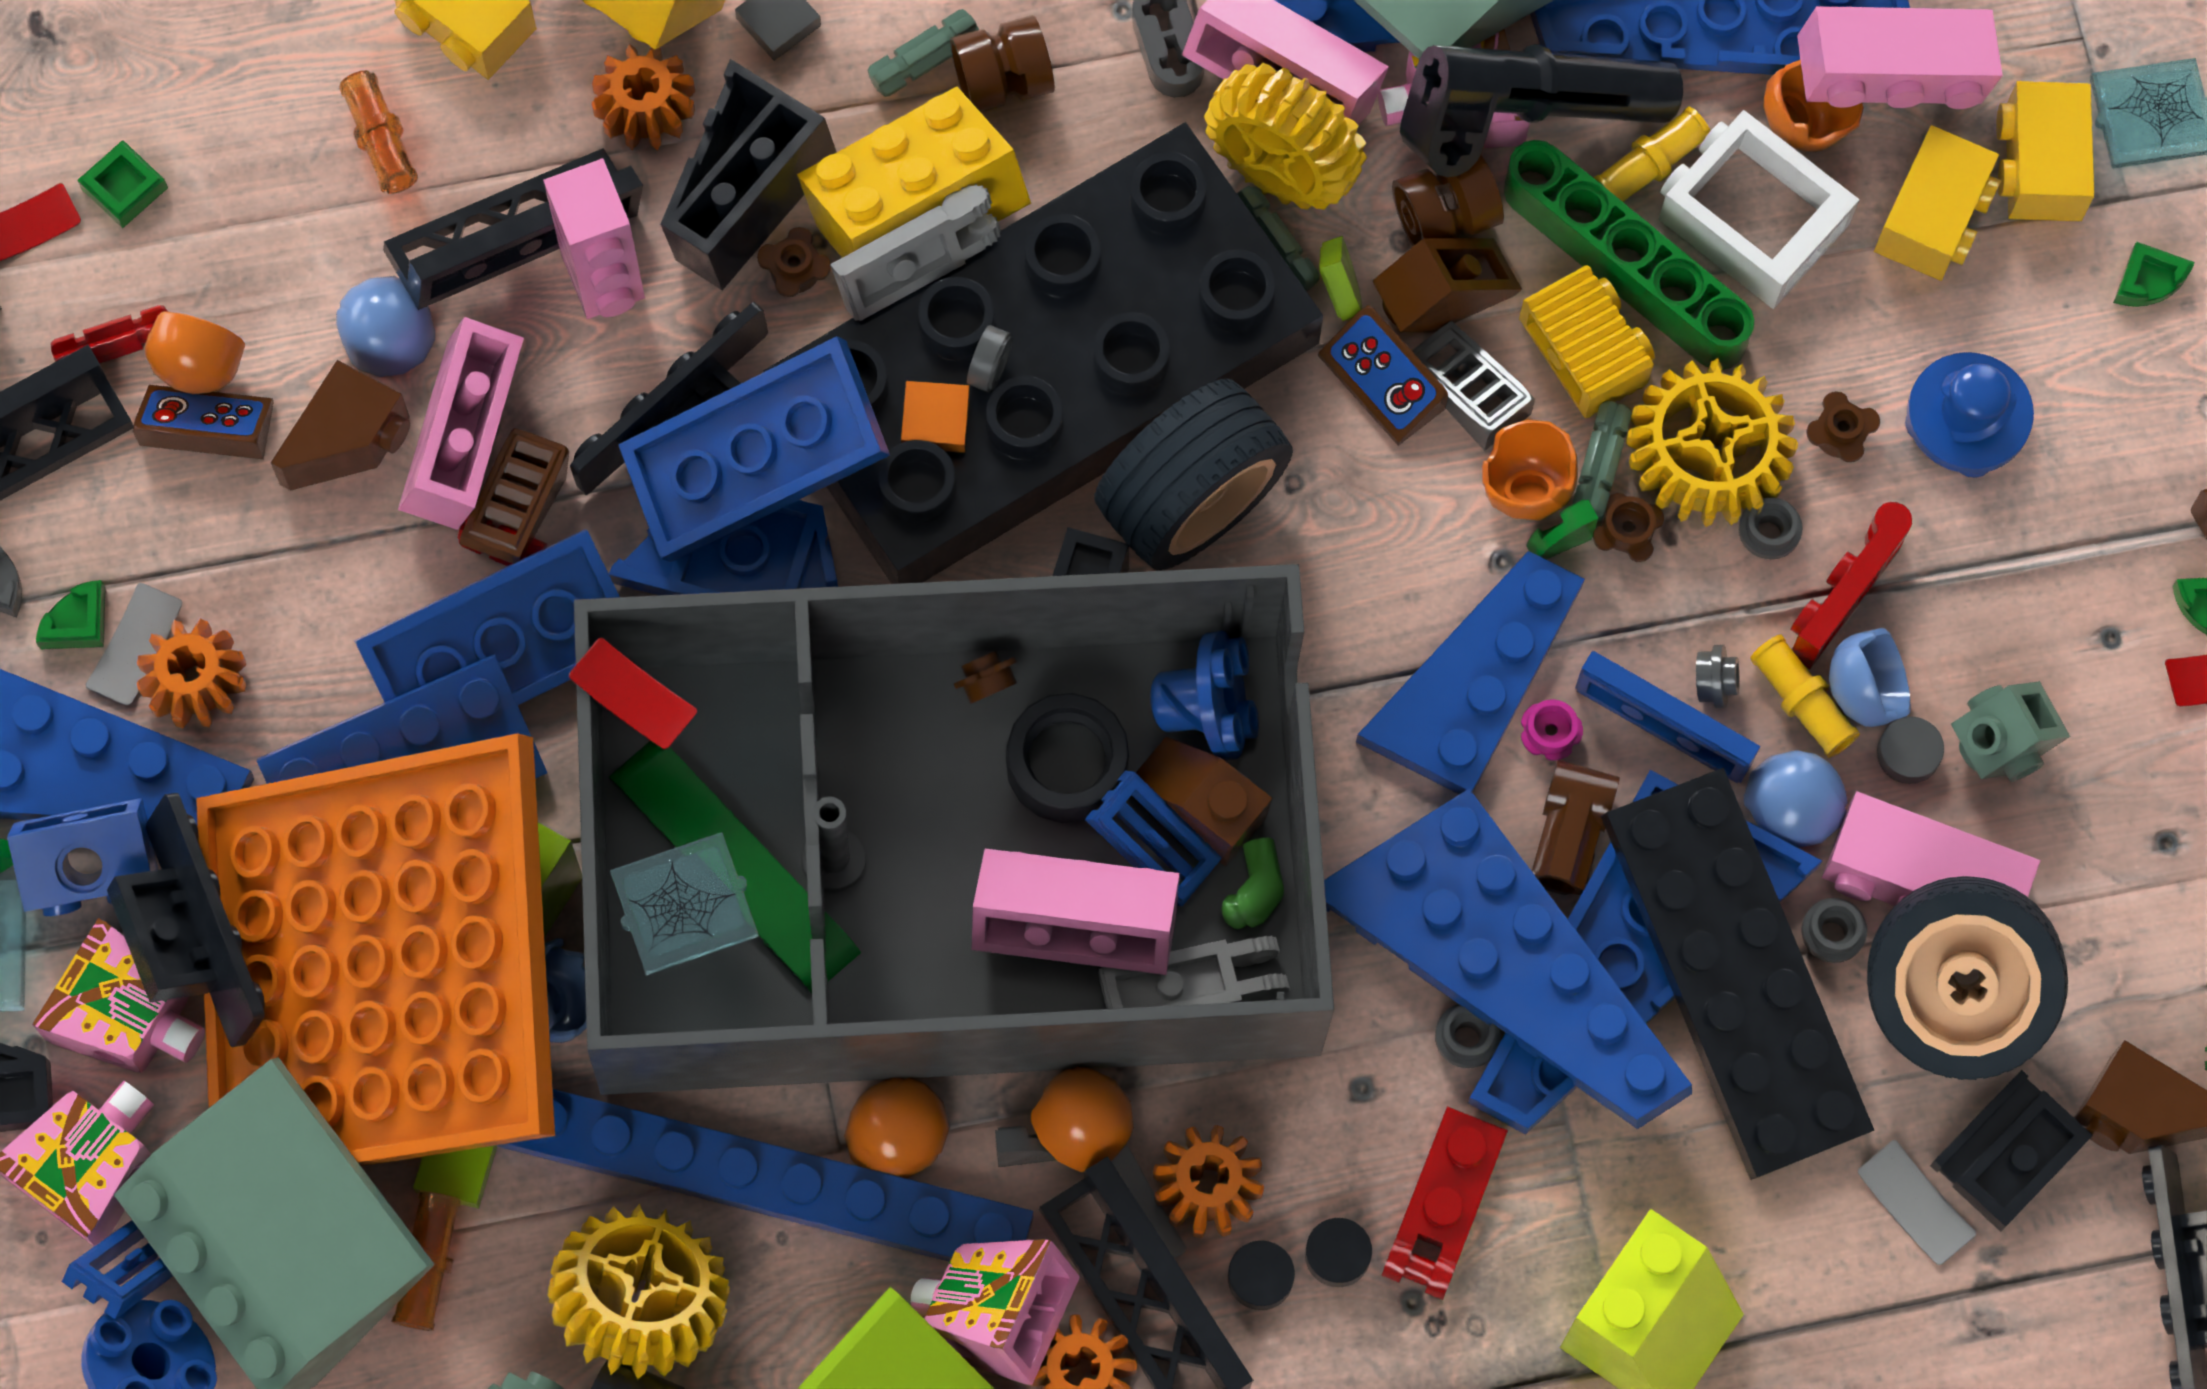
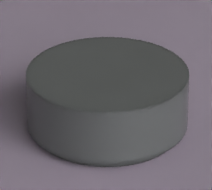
(990, 359)
(1910, 750)

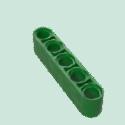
(1621, 227)
(689, 811)

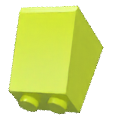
(1655, 1312)

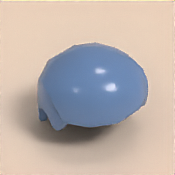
(384, 327)
(1870, 679)
(1796, 797)
(565, 992)

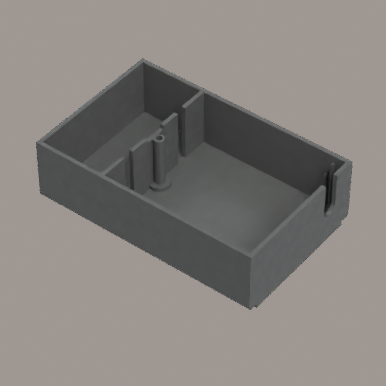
(881, 788)

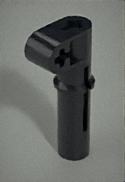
(1473, 83)

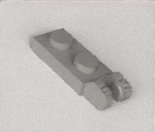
(916, 252)
(1197, 977)

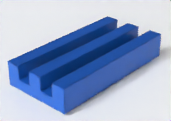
(1115, 804)
(106, 1285)

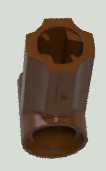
(1572, 826)

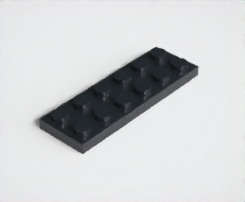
(1737, 973)

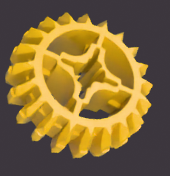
(1285, 136)
(1755, 426)
(601, 1273)

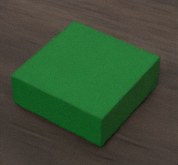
(122, 184)

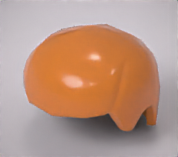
(1803, 123)
(193, 353)
(1530, 470)
(1083, 1118)
(897, 1127)

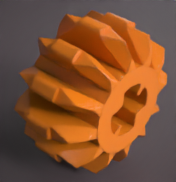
(650, 78)
(216, 670)
(1191, 1165)
(1078, 1346)

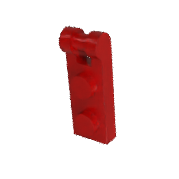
(1851, 582)
(1445, 1200)

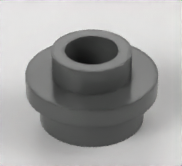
(1775, 512)
(1717, 676)
(1847, 917)
(1456, 1054)

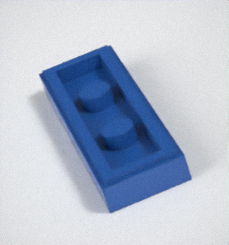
(1666, 717)

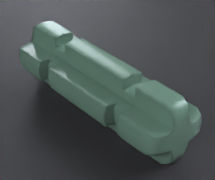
(919, 54)
(1280, 236)
(1603, 455)

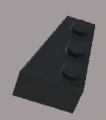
(742, 175)

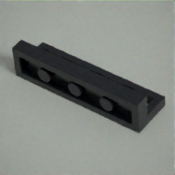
(498, 248)
(41, 399)
(1158, 1268)

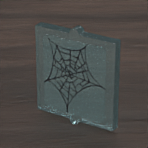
(2151, 112)
(684, 903)

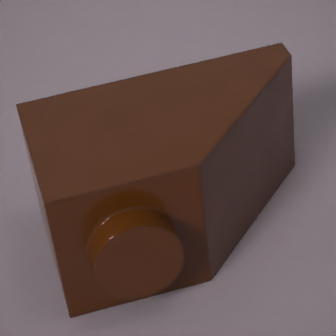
(1444, 282)
(342, 430)
(1207, 795)
(2142, 1104)

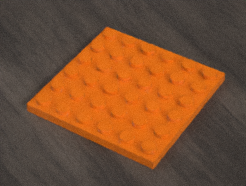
(393, 946)

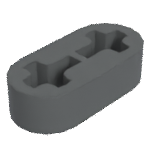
(1155, 46)

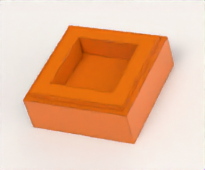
(936, 414)

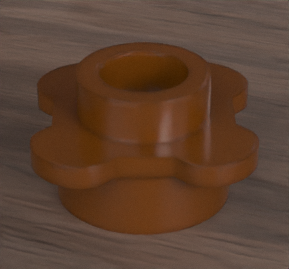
(797, 279)
(1841, 444)
(1632, 510)
(986, 676)

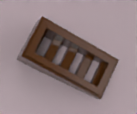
(527, 461)

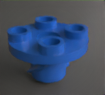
(1969, 413)
(1209, 696)
(148, 1349)

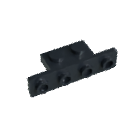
(688, 383)
(181, 927)
(2182, 1252)

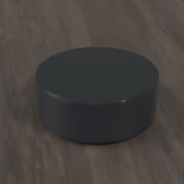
(1338, 1252)
(1261, 1275)

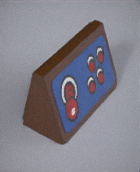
(1384, 375)
(204, 422)

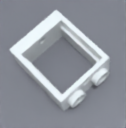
(1724, 246)

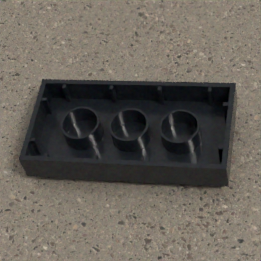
(1114, 316)

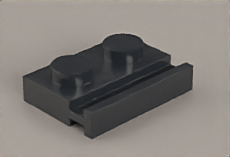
(2011, 1150)

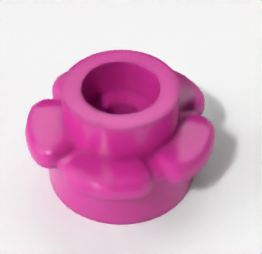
(1560, 716)

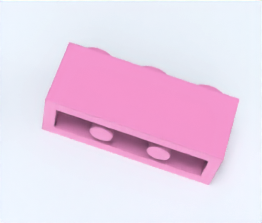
(1266, 32)
(1899, 56)
(595, 239)
(461, 423)
(1895, 851)
(1075, 911)

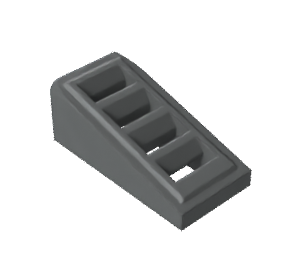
(1516, 400)

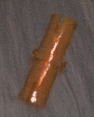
(378, 132)
(434, 1233)

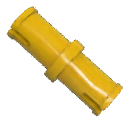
(1654, 155)
(1804, 696)

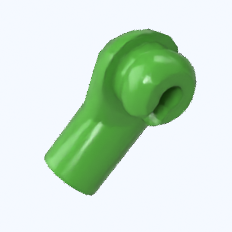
(1262, 889)

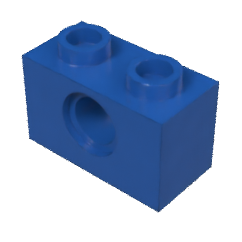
(42, 848)

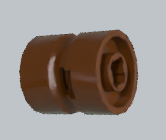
(1003, 63)
(1470, 203)

